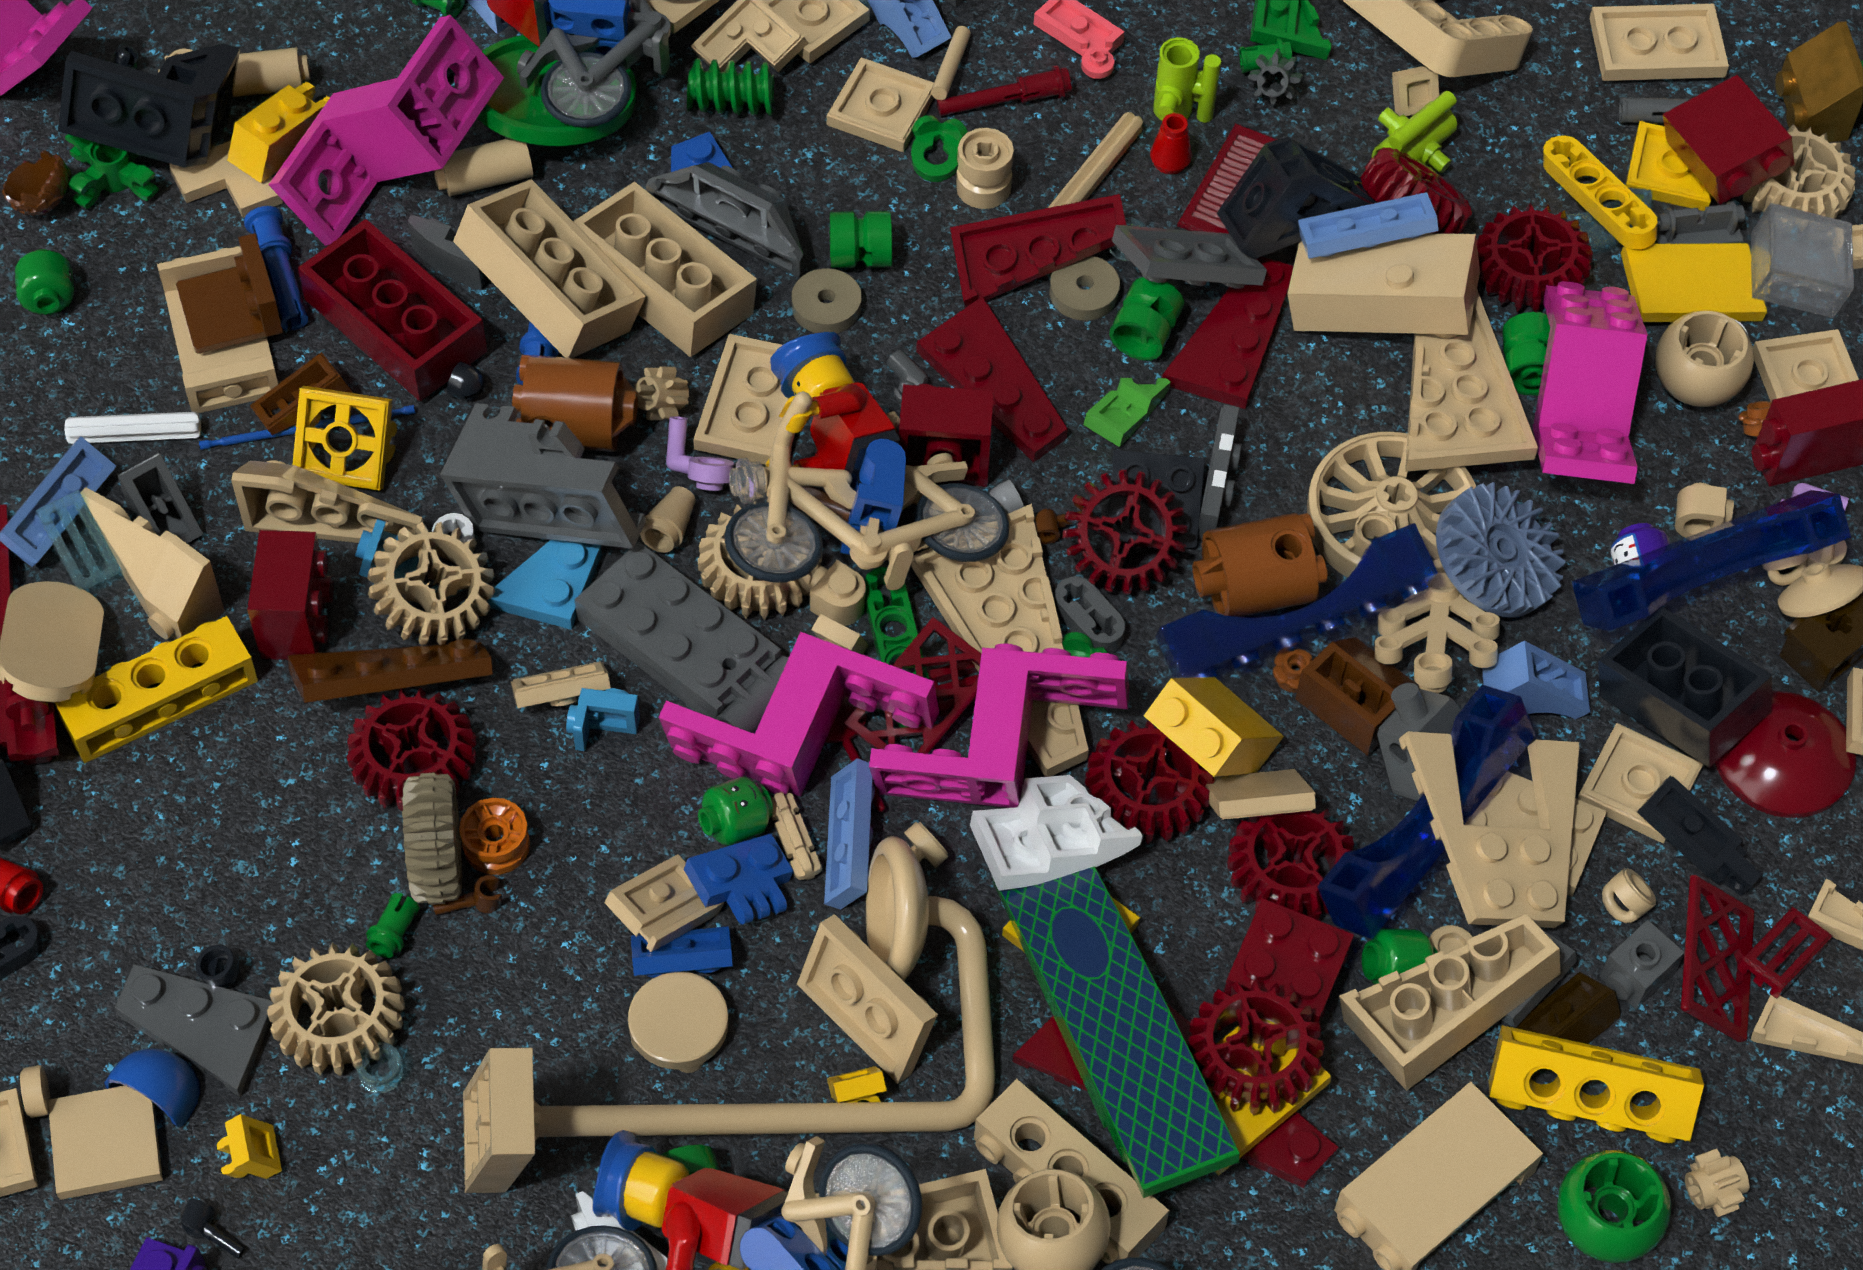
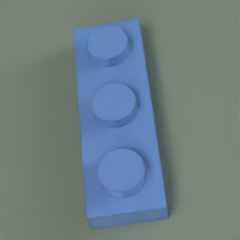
(1368, 225)
(77, 469)
(849, 834)

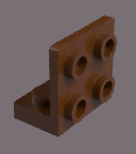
(231, 302)

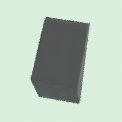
(156, 497)

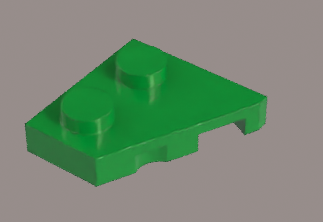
(1292, 22)

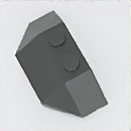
(733, 211)

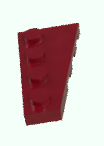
(1028, 245)
(1233, 340)
(979, 354)

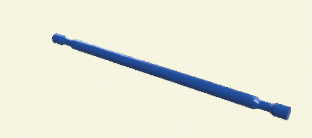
(265, 434)

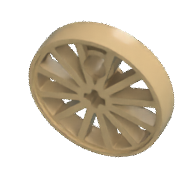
(1378, 504)

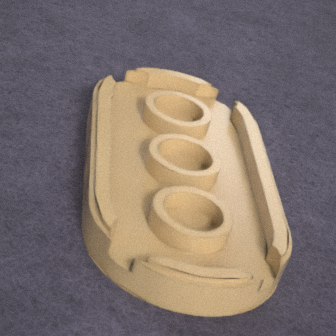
(50, 641)

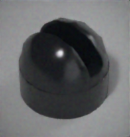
(465, 382)
(210, 966)

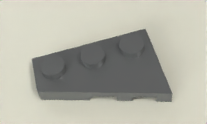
(202, 1022)

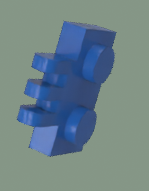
(743, 876)

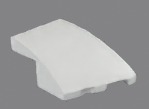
(1049, 833)

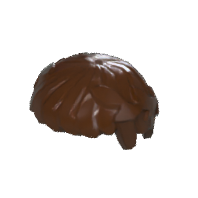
(37, 186)

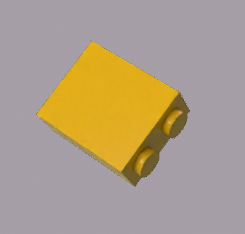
(1213, 726)

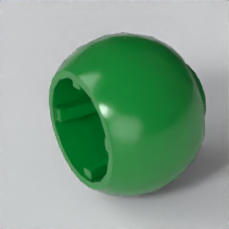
(1625, 1187)

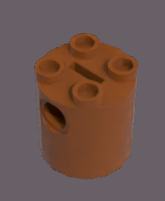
(582, 393)
(1260, 566)

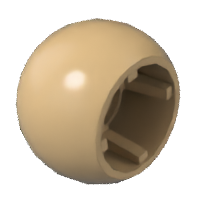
(1704, 358)
(1040, 1224)

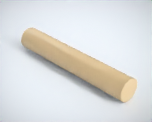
(950, 63)

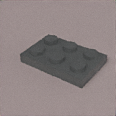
(1188, 256)

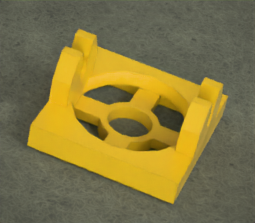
(377, 411)

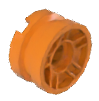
(494, 819)

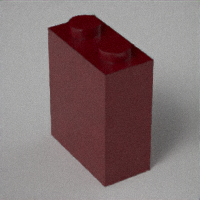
(1729, 139)
(1811, 434)

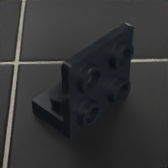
(1178, 474)

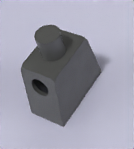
(1415, 712)

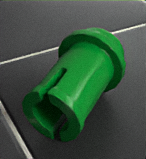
(1248, 55)
(387, 934)

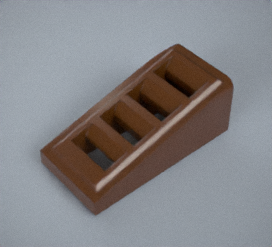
(315, 373)

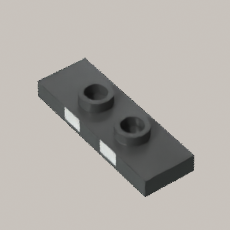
(1224, 457)

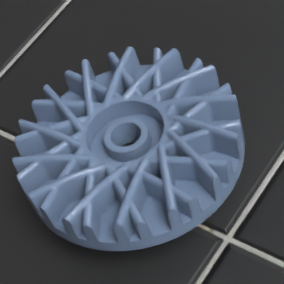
(1498, 551)

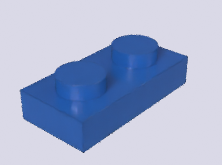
(695, 950)

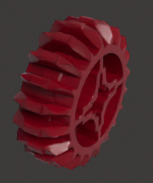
(1398, 175)
(1506, 258)
(1104, 525)
(406, 733)
(1129, 762)
(1291, 838)
(1290, 1031)

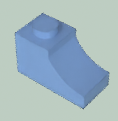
(914, 22)
(1540, 680)

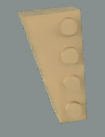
(1444, 1004)
(954, 1228)

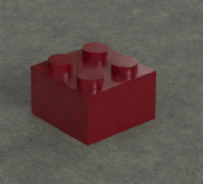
(950, 423)
(289, 594)
(1293, 952)

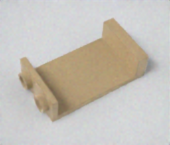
(221, 375)
(1435, 1180)

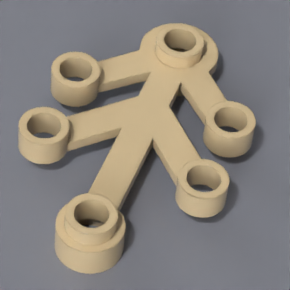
(1434, 667)

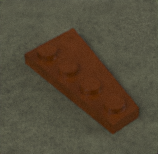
(377, 670)

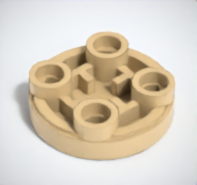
(678, 1021)

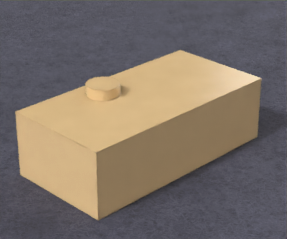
(549, 268)
(687, 281)
(1388, 288)

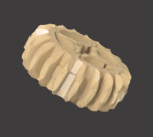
(1822, 182)
(466, 574)
(747, 593)
(330, 983)

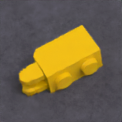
(272, 130)

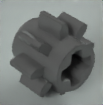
(1277, 87)

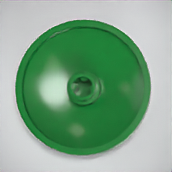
(521, 112)

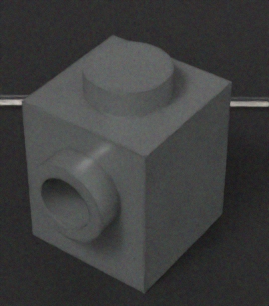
(1641, 964)

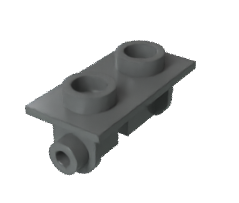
(1693, 226)

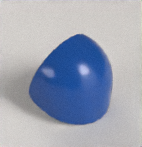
(162, 1079)

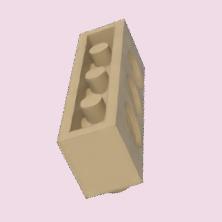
(1023, 1115)

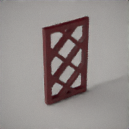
(912, 659)
(1693, 969)

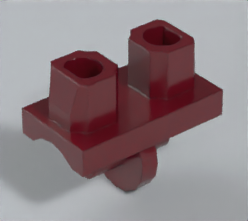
(29, 728)

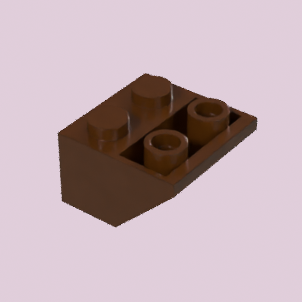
(1350, 691)

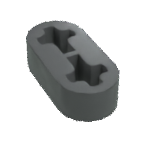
(1095, 610)

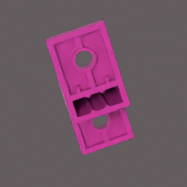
(31, 38)
(387, 130)
(1589, 383)
(800, 715)
(1001, 726)

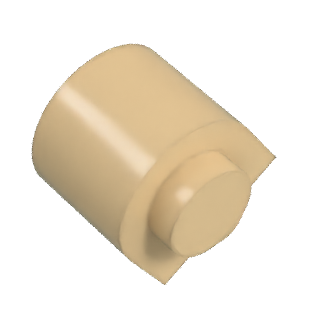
(1701, 508)
(838, 593)

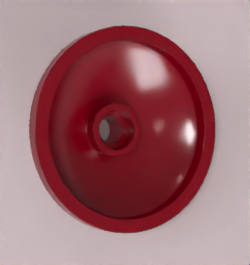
(1785, 774)

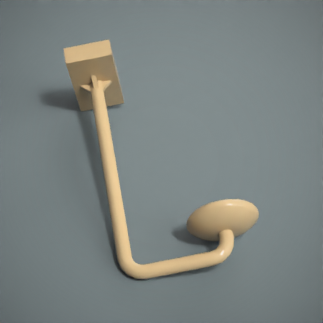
(506, 1120)

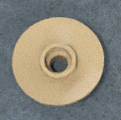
(1821, 589)

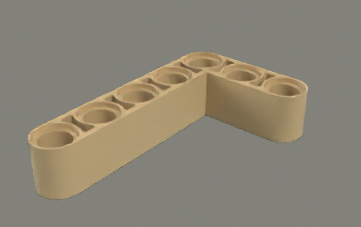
(1445, 43)

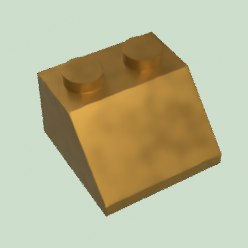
(1823, 84)

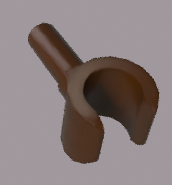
(1048, 525)
(483, 903)

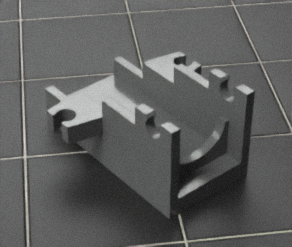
(535, 482)

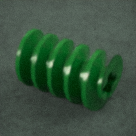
(730, 87)

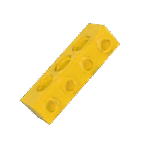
(145, 709)
(1625, 1074)

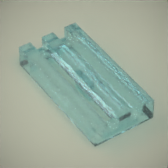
(97, 576)

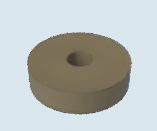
(826, 285)
(1085, 303)

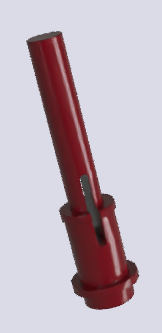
(1026, 89)

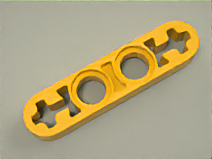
(1607, 187)

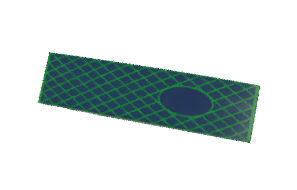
(1120, 1032)

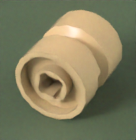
(984, 168)

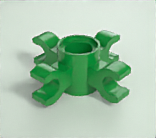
(109, 171)

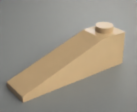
(296, 499)
(162, 570)

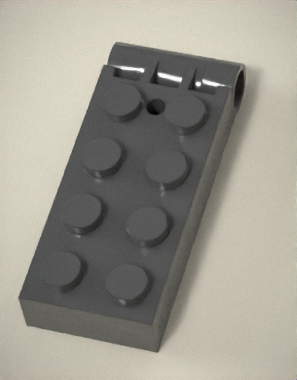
(683, 638)

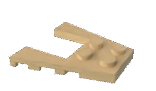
(1503, 869)
(1803, 1029)

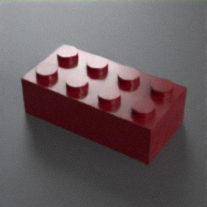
(392, 309)

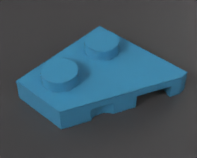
(549, 583)

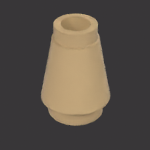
(668, 520)

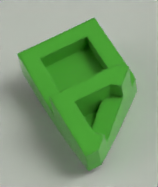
(1126, 409)

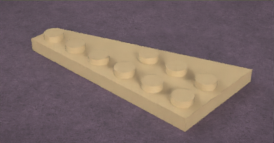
(1464, 402)
(1010, 603)

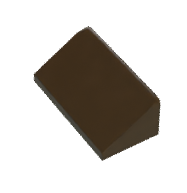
(1575, 1011)

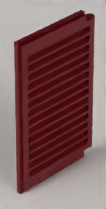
(1223, 175)

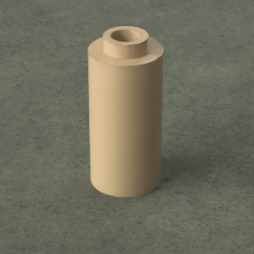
(270, 71)
(484, 167)

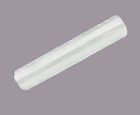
(133, 427)

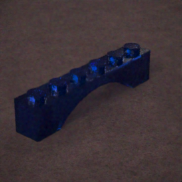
(1764, 536)
(1211, 641)
(1376, 879)

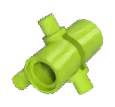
(1182, 83)
(1422, 132)

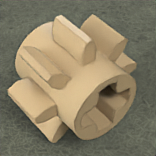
(661, 393)
(1717, 1182)

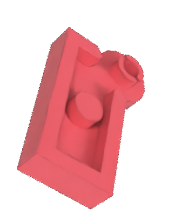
(1083, 33)

